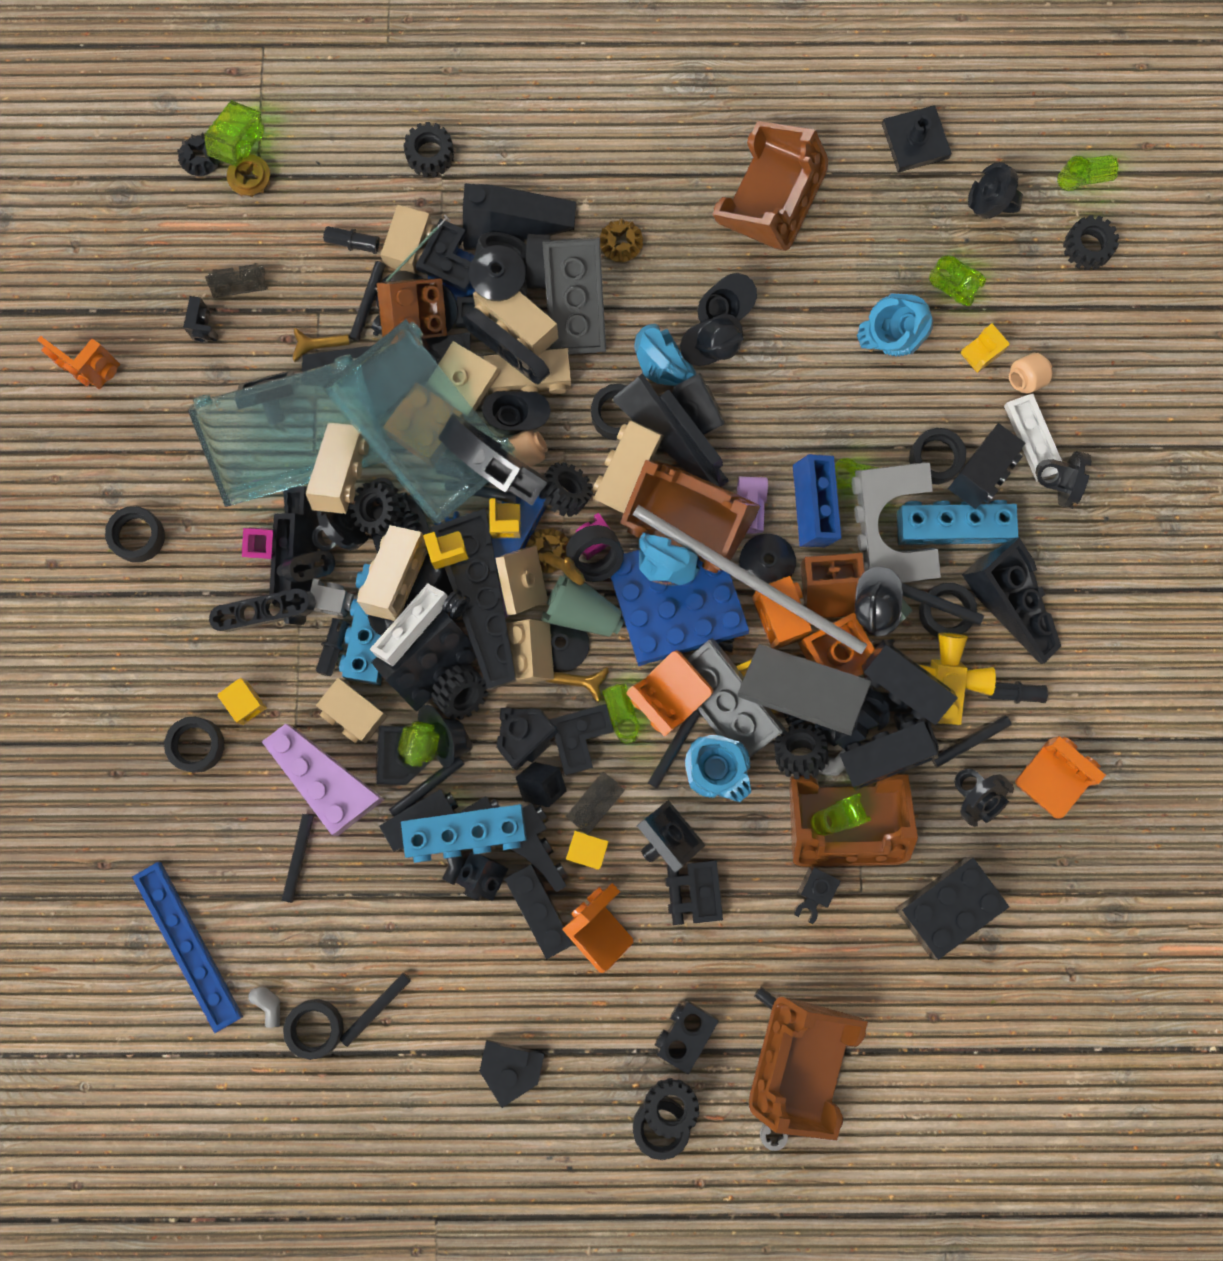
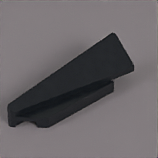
(681, 436)
(292, 537)

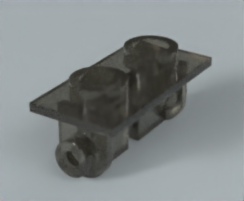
(230, 282)
(595, 803)

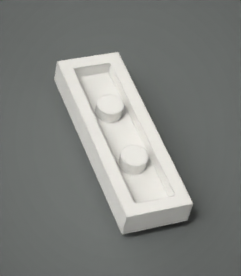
(1032, 429)
(409, 625)

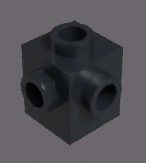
(481, 877)

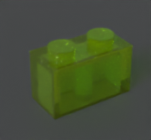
(234, 133)

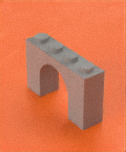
(874, 490)

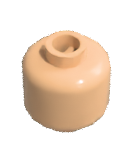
(1030, 373)
(529, 447)

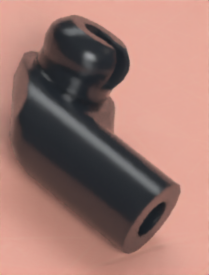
(454, 868)

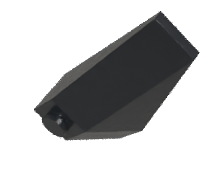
(513, 212)
(1009, 590)

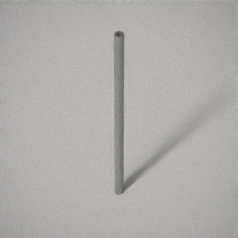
(749, 579)

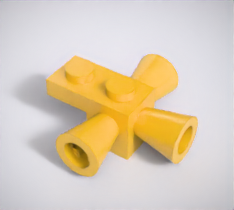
(956, 676)

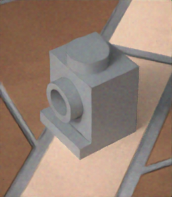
(331, 599)

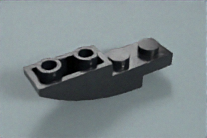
(490, 460)

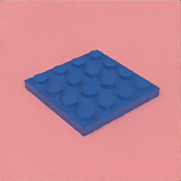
(676, 616)

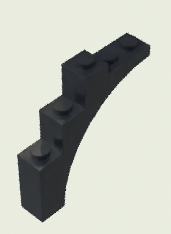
(533, 849)

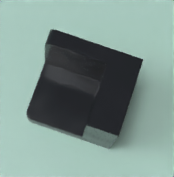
(541, 784)

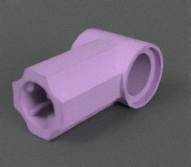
(755, 490)

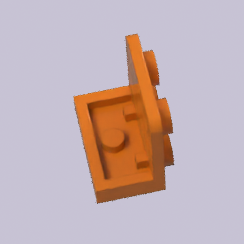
(91, 365)
(670, 693)
(1059, 776)
(598, 931)

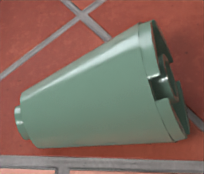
(582, 609)

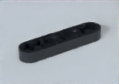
(506, 346)
(262, 612)

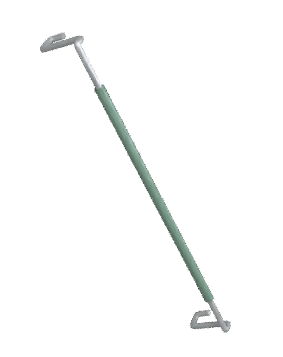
(416, 249)

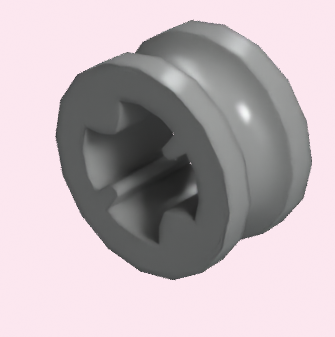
(781, 1140)

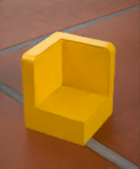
(985, 348)
(505, 519)
(445, 549)
(241, 701)
(587, 850)

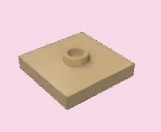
(468, 373)
(521, 580)

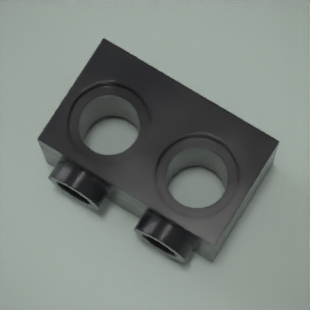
(693, 1039)

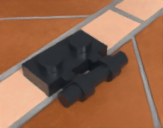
(704, 893)

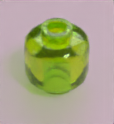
(418, 743)

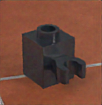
(817, 890)

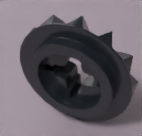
(196, 165)

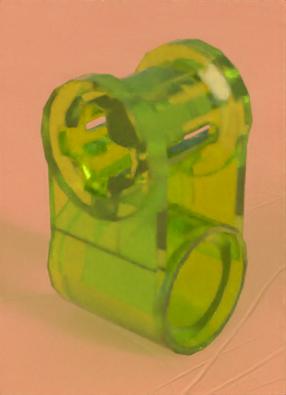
(958, 281)
(844, 815)

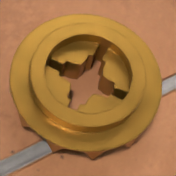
(247, 165)
(624, 251)
(554, 538)

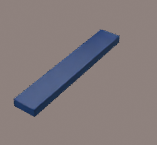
(187, 947)

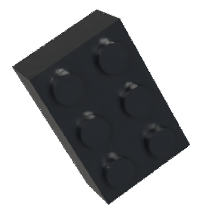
(426, 660)
(952, 908)

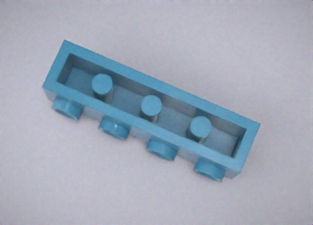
(956, 523)
(360, 638)
(464, 831)

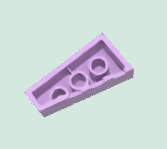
(323, 782)

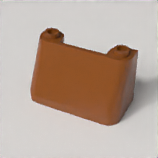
(776, 186)
(691, 505)
(882, 841)
(801, 1068)

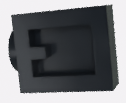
(196, 321)

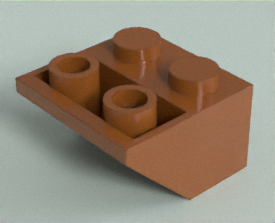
(414, 301)
(831, 583)

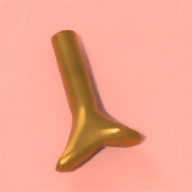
(306, 344)
(566, 565)
(589, 682)

